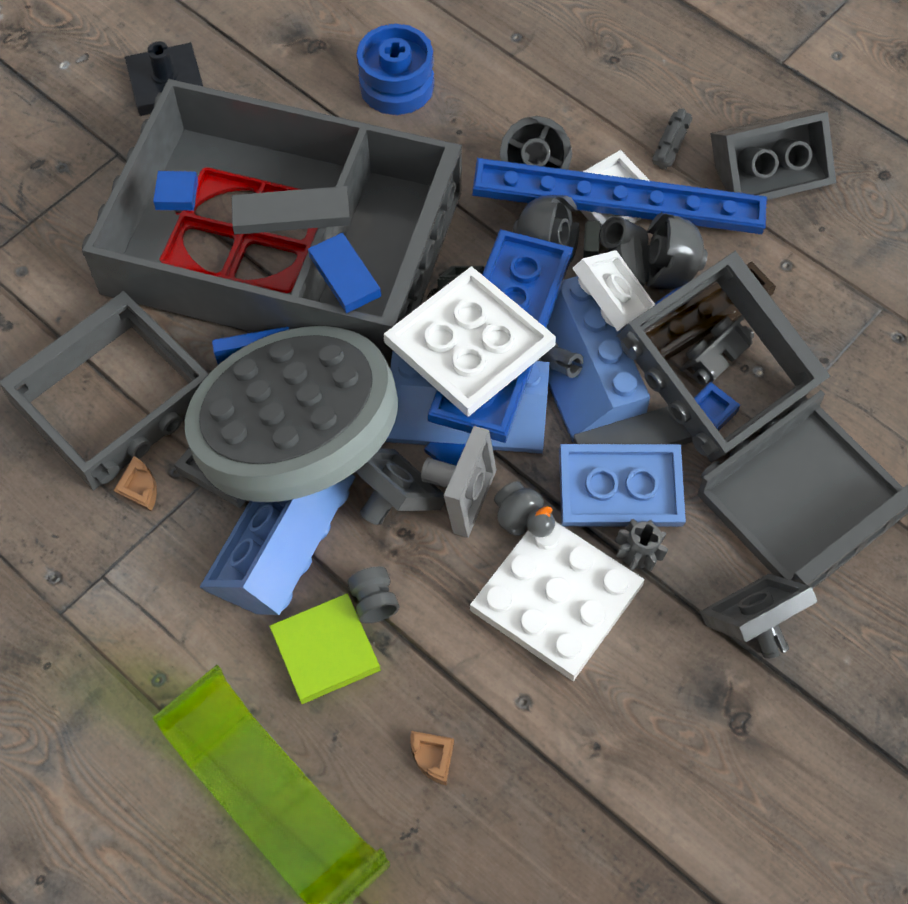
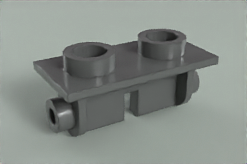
(706, 357)

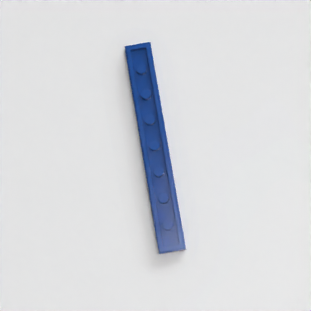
(621, 195)

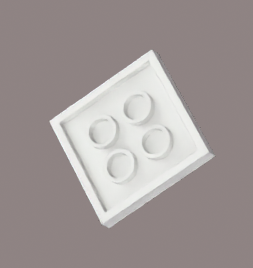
(469, 340)
(557, 598)

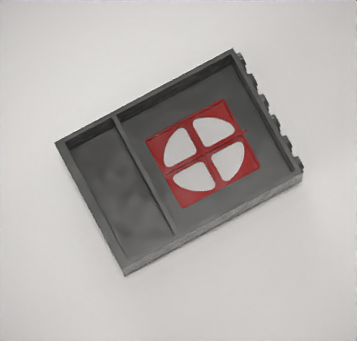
(398, 196)

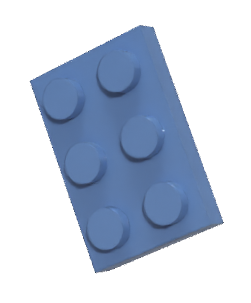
(621, 484)

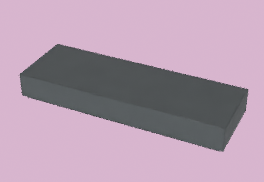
(290, 210)
(647, 428)

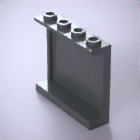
(803, 494)

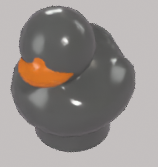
(523, 508)

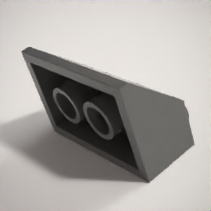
(776, 155)

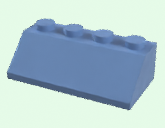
(609, 381)
(417, 394)
(273, 549)

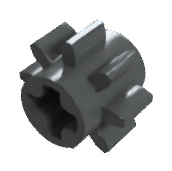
(641, 545)

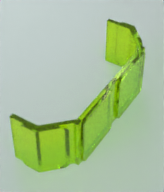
(268, 794)

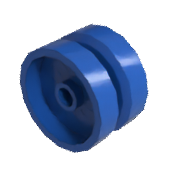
(395, 69)

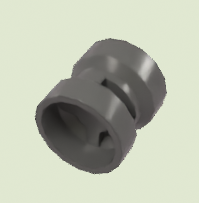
(372, 592)

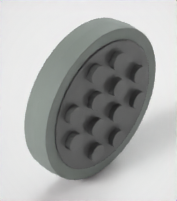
(292, 414)

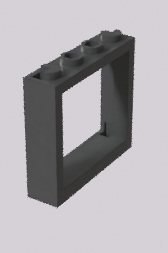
(767, 323)
(77, 347)

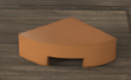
(138, 484)
(432, 755)

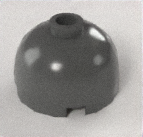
(537, 143)
(550, 220)
(673, 252)

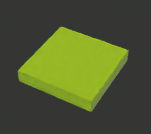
(325, 648)

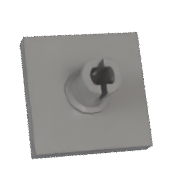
(466, 482)

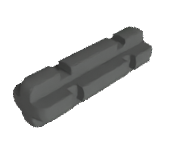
(672, 139)

